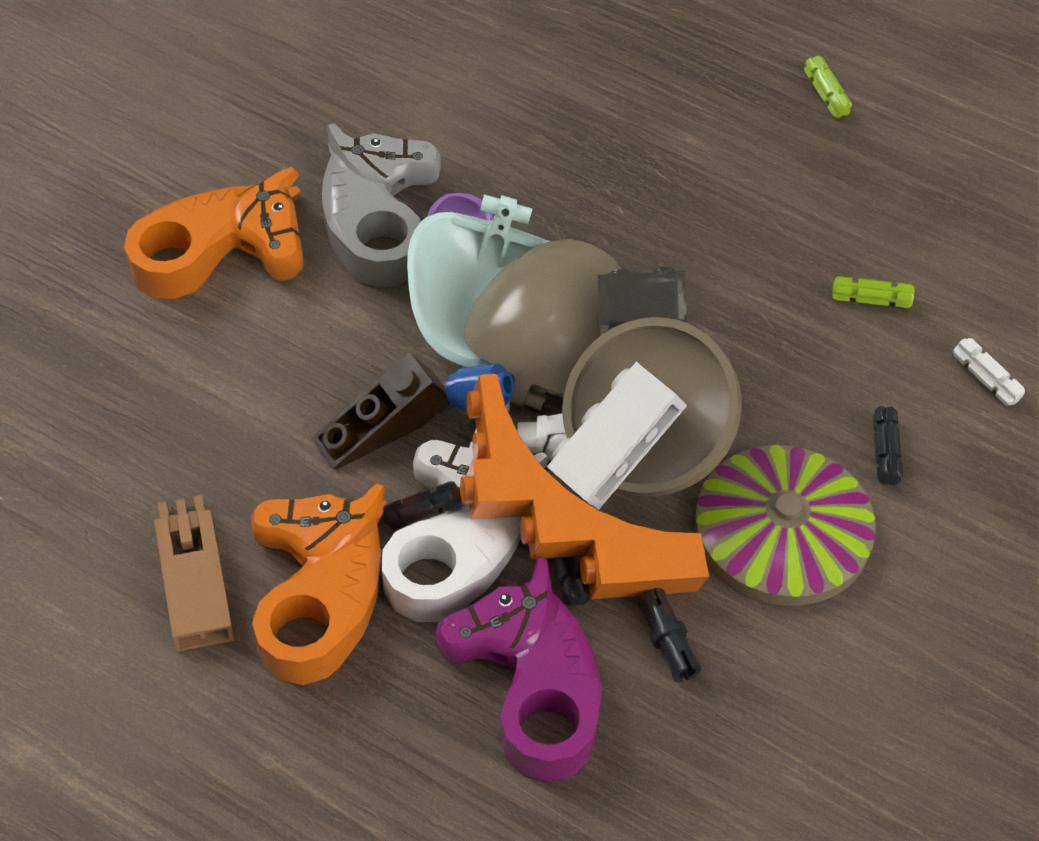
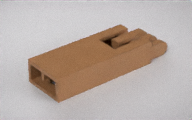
(192, 579)

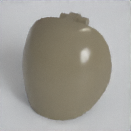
(540, 316)

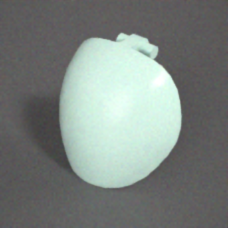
(452, 264)

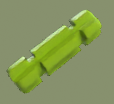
(828, 86)
(873, 292)

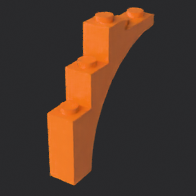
(555, 523)

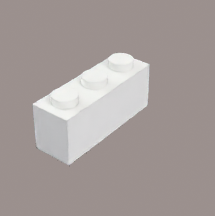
(616, 435)

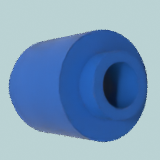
(465, 379)

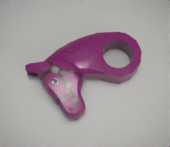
(553, 663)

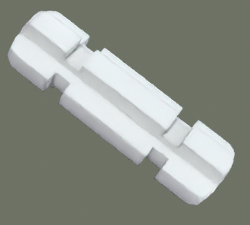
(989, 372)

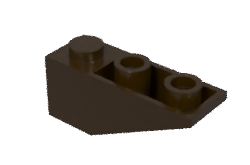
(383, 413)

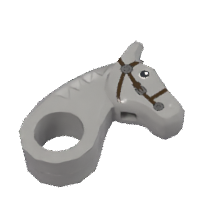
(361, 204)

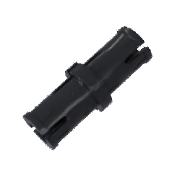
(669, 635)

